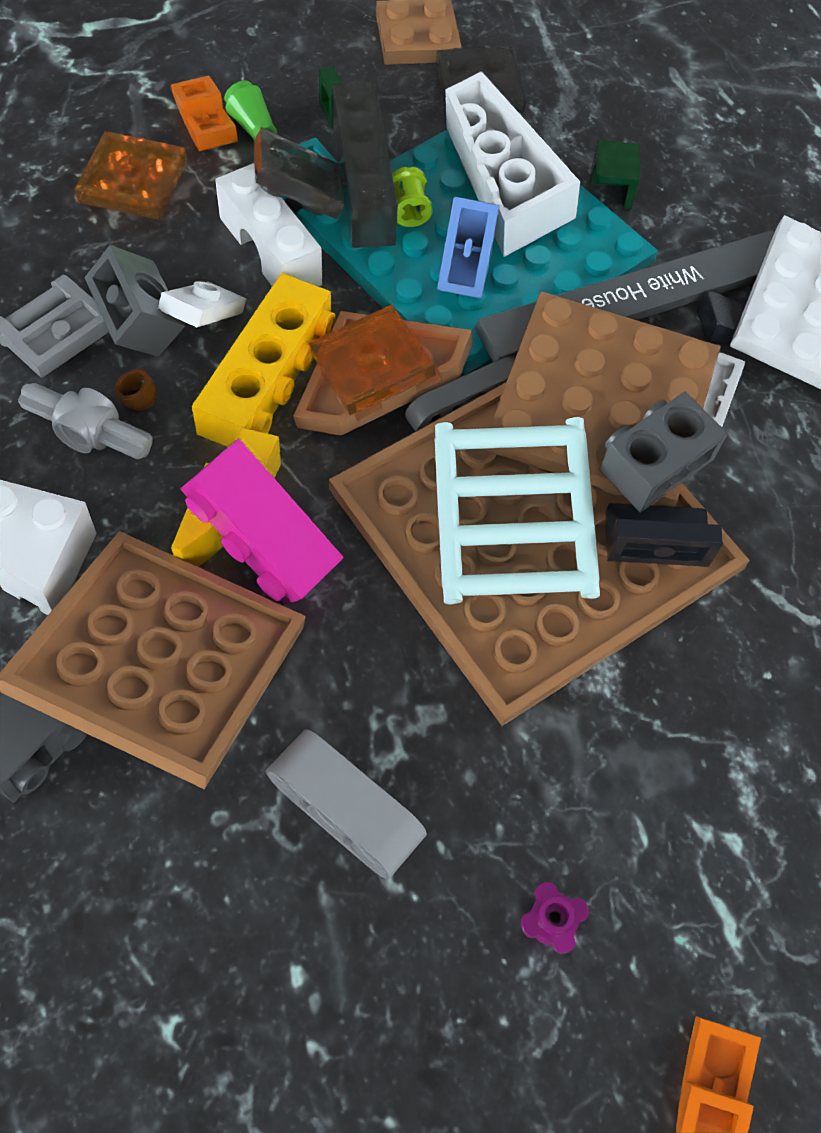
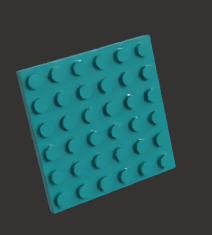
(407, 275)

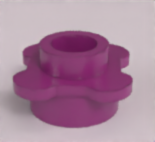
(539, 925)

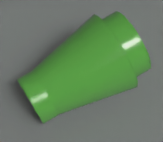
(248, 108)

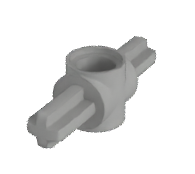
(85, 420)

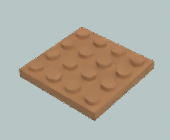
(599, 370)
(154, 658)

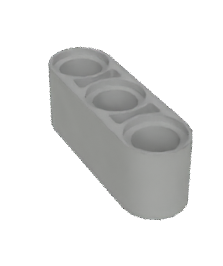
(346, 803)

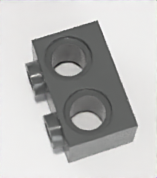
(667, 456)

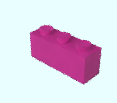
(261, 524)

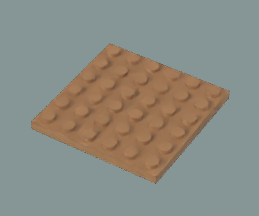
(512, 644)

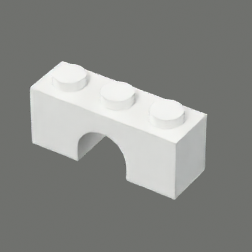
(268, 221)

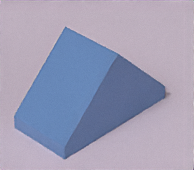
(468, 247)

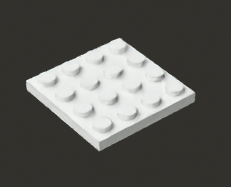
(785, 305)

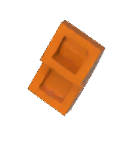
(204, 113)
(717, 1080)

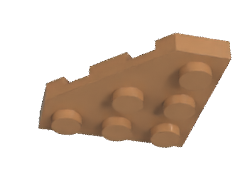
(323, 410)

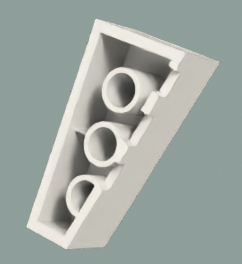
(509, 164)

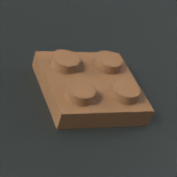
(416, 29)

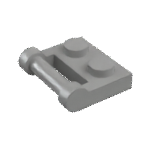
(53, 326)

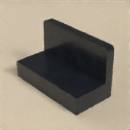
(661, 535)

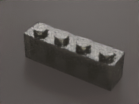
(364, 165)

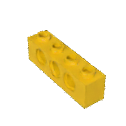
(264, 361)

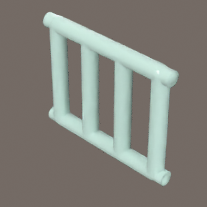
(454, 535)

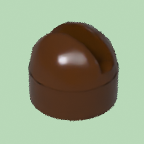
(136, 390)

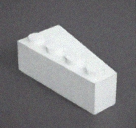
(41, 543)

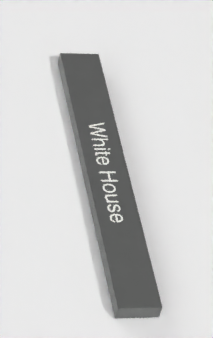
(642, 291)

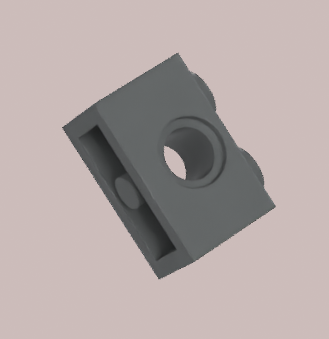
(128, 298)

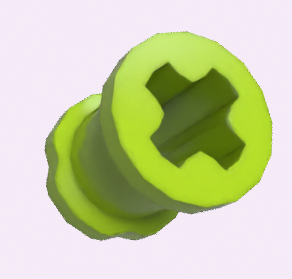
(411, 196)

